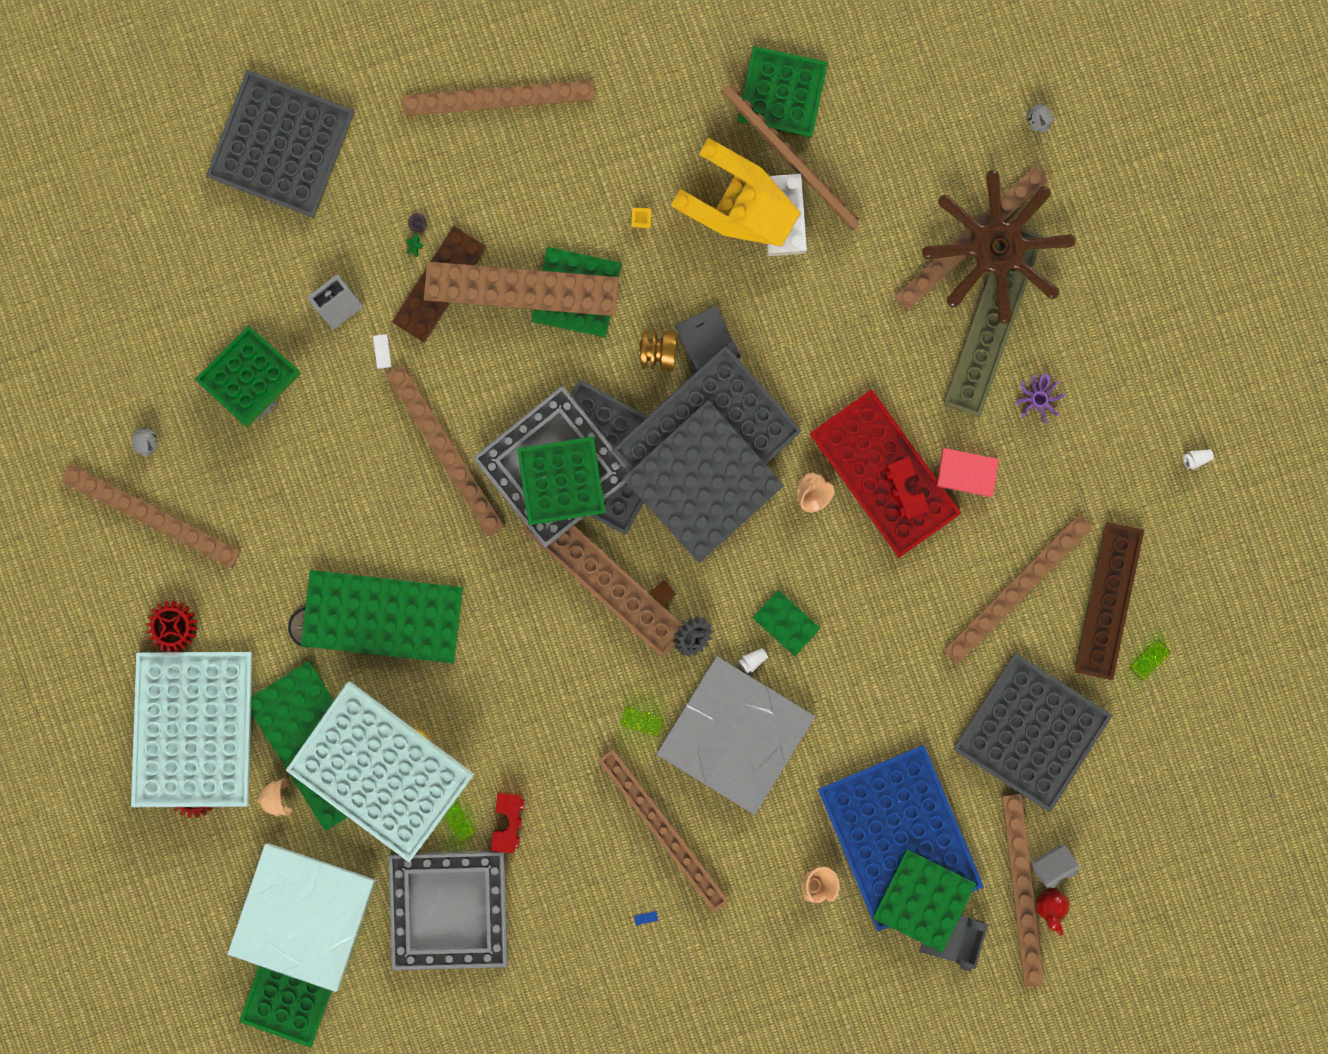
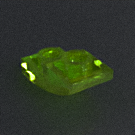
(1149, 659)
(642, 722)
(459, 822)

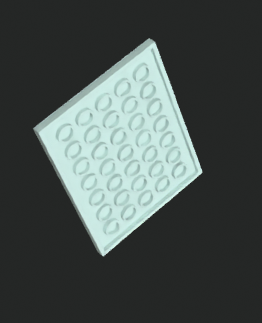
(192, 729)
(379, 771)

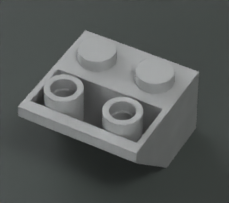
(335, 301)
(1055, 866)

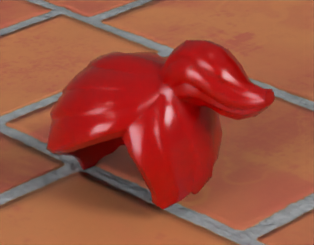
(1053, 907)

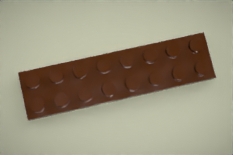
(1109, 601)

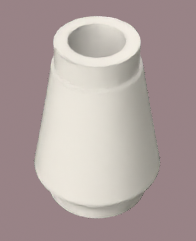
(1197, 458)
(752, 660)

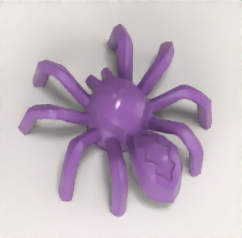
(1040, 399)

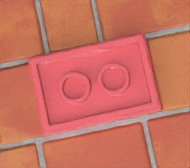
(967, 472)

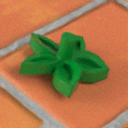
(414, 244)

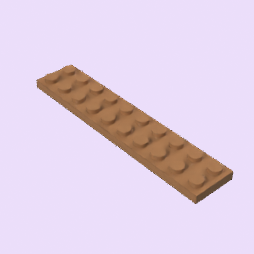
(521, 289)
(614, 588)

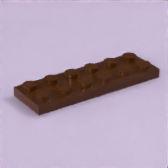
(421, 316)

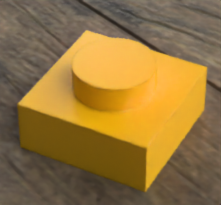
(641, 218)

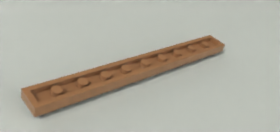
(498, 98)
(784, 151)
(942, 266)
(445, 450)
(151, 516)
(1017, 589)
(663, 830)
(1022, 890)

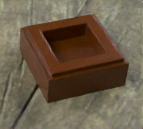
(663, 593)

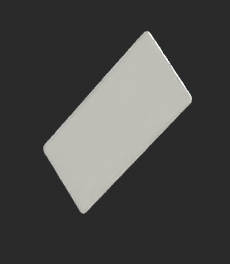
(382, 351)

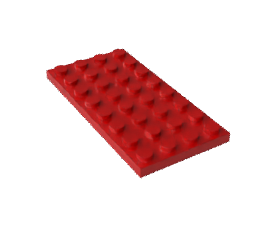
(859, 447)

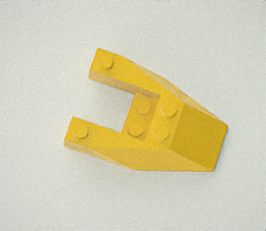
(751, 205)

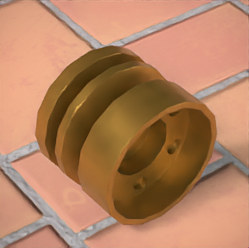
(658, 350)

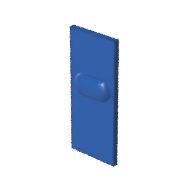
(646, 918)

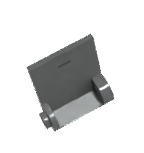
(705, 336)
(963, 944)

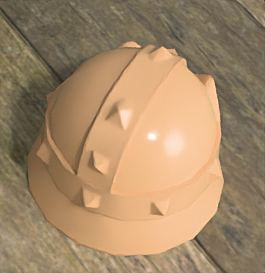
(814, 492)
(271, 799)
(820, 885)

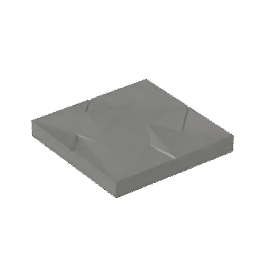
(551, 421)
(735, 735)
(448, 910)

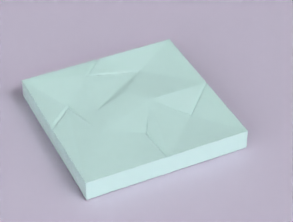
(301, 917)

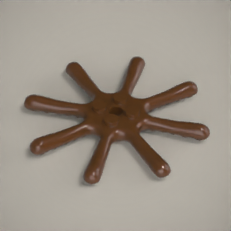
(998, 261)

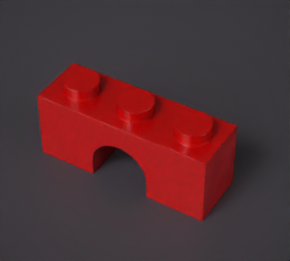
(910, 504)
(507, 839)

